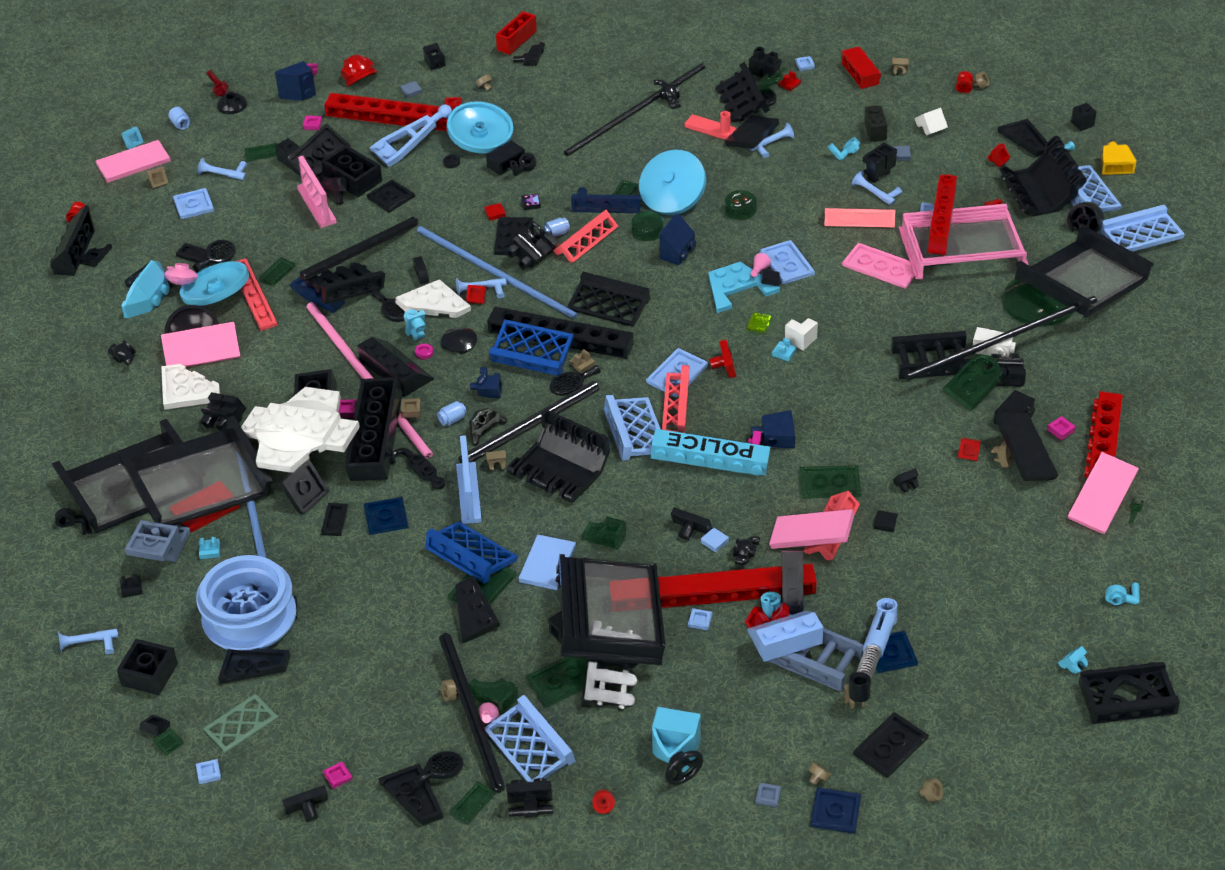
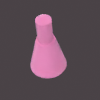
(761, 261)
(488, 712)

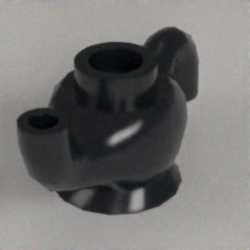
(669, 93)
(122, 352)
(745, 549)

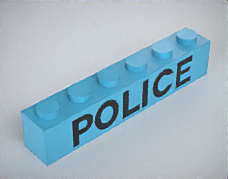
(710, 452)

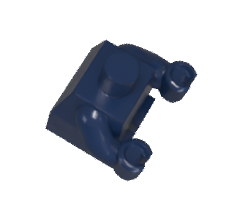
(488, 385)

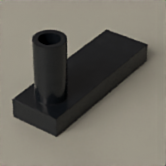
(792, 580)

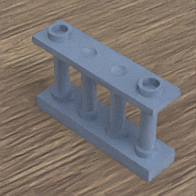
(816, 669)

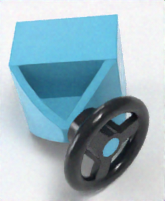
(677, 741)

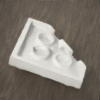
(434, 299)
(185, 387)

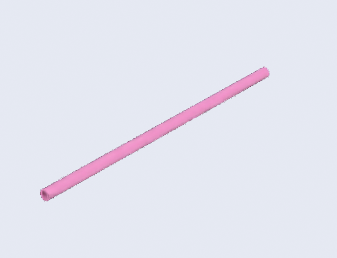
(364, 374)

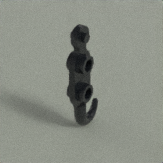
(421, 467)

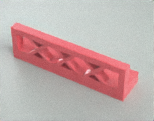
(859, 217)
(563, 248)
(682, 400)
(837, 502)

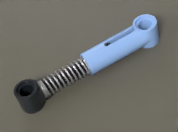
(873, 649)

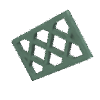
(240, 737)

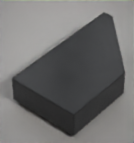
(94, 256)

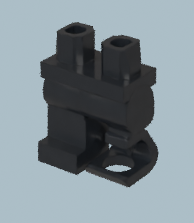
(532, 246)

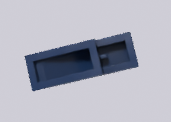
(309, 293)

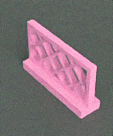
(314, 195)

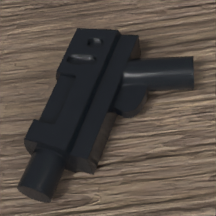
(533, 56)
(336, 184)

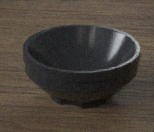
(232, 106)

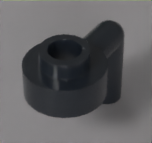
(523, 160)
(66, 518)

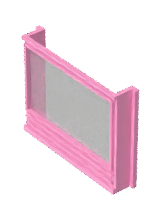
(973, 236)

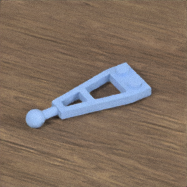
(389, 155)

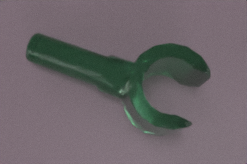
(1135, 508)

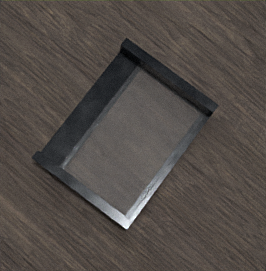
(1087, 269)
(198, 476)
(104, 486)
(611, 611)

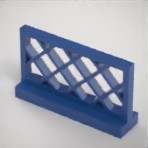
(527, 361)
(467, 558)

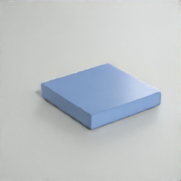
(193, 203)

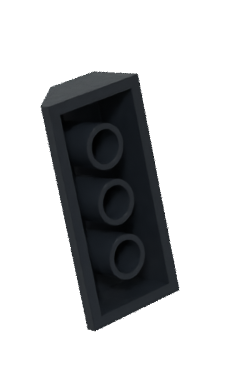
(73, 243)
(390, 362)

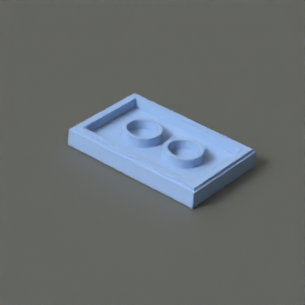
(788, 261)
(673, 365)
(543, 559)

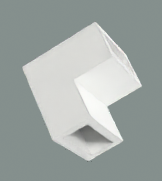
(931, 121)
(801, 334)

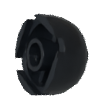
(1087, 215)

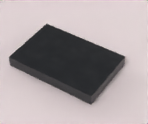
(752, 132)
(890, 744)

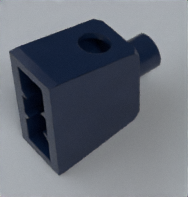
(777, 430)

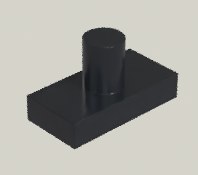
(690, 523)
(305, 802)

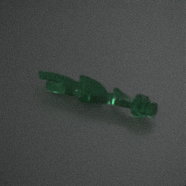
(765, 83)

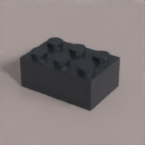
(358, 170)

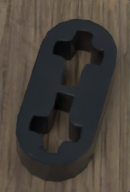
(420, 270)

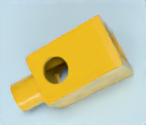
(1117, 159)

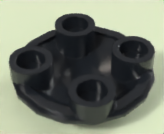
(459, 340)

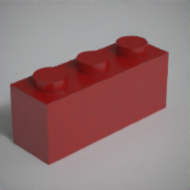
(516, 32)
(860, 67)

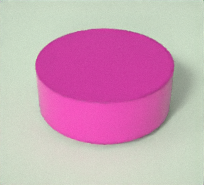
(424, 351)

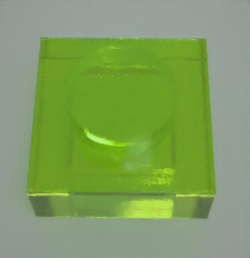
(759, 322)

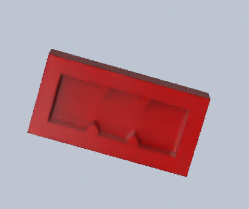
(724, 359)

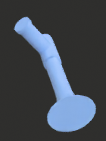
(786, 132)
(238, 174)
(887, 198)
(497, 283)
(105, 635)

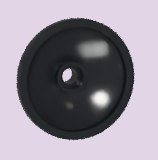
(189, 318)

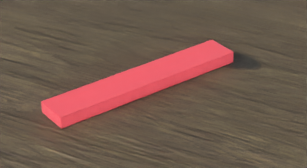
(257, 301)

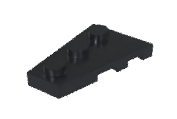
(1024, 135)
(474, 610)
(252, 663)
(419, 801)

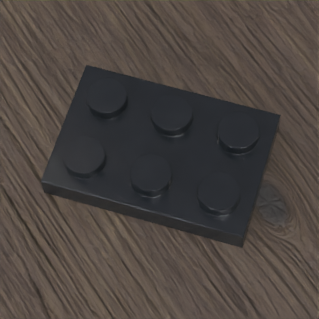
(508, 229)

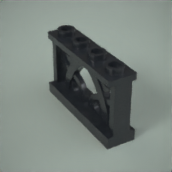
(1133, 675)

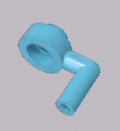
(850, 147)
(1118, 594)
(770, 602)

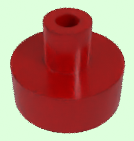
(600, 805)

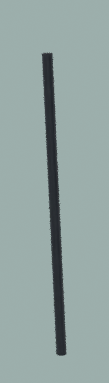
(630, 112)
(995, 340)

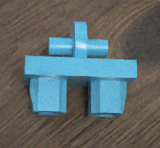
(415, 323)

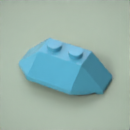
(146, 291)

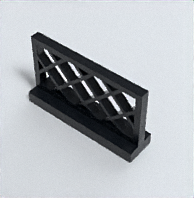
(613, 289)

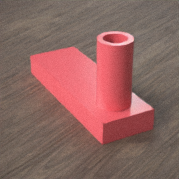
(710, 127)

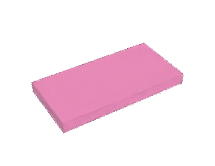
(132, 161)
(880, 265)
(201, 345)
(1103, 493)
(812, 529)

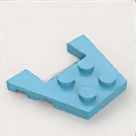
(733, 280)

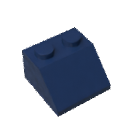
(295, 82)
(676, 240)

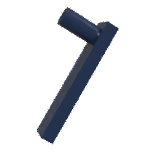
(598, 203)

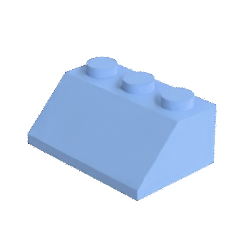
(787, 635)

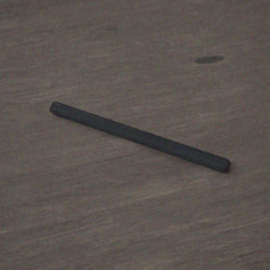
(358, 248)
(530, 422)
(472, 713)

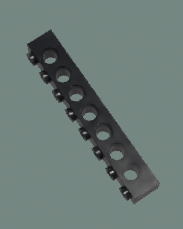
(586, 336)

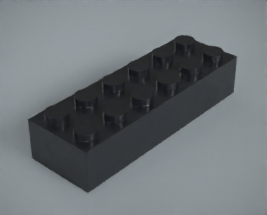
(373, 443)

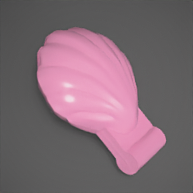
(180, 274)

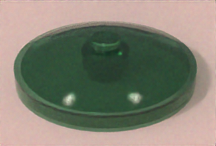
(1029, 304)

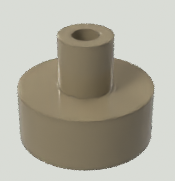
(981, 80)
(484, 82)
(449, 690)
(818, 773)
(932, 790)

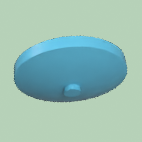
(479, 127)
(672, 182)
(215, 283)

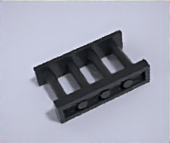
(929, 342)

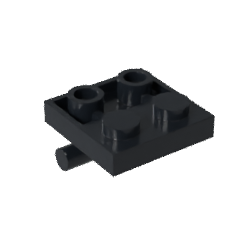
(529, 794)

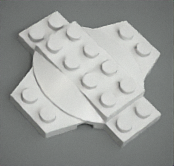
(297, 428)

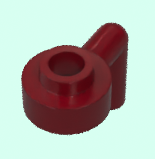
(220, 87)

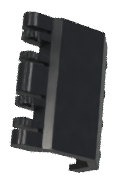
(1047, 182)
(563, 457)

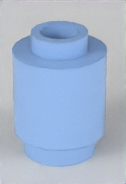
(179, 118)
(557, 227)
(451, 413)

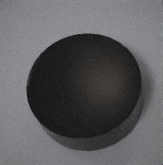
(451, 161)

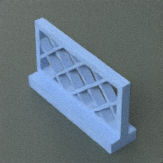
(1109, 197)
(1137, 221)
(621, 428)
(468, 487)
(545, 732)

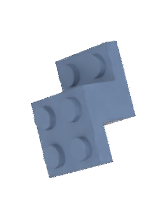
(157, 541)

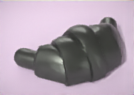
(482, 421)

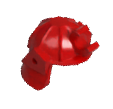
(356, 68)

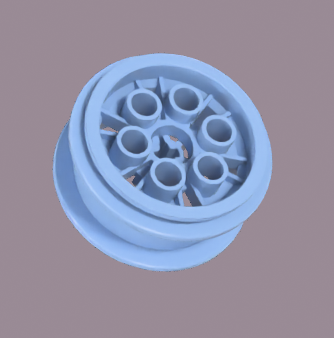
(259, 608)

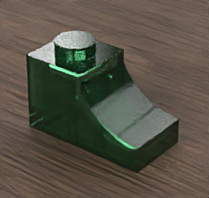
(607, 533)
(501, 693)

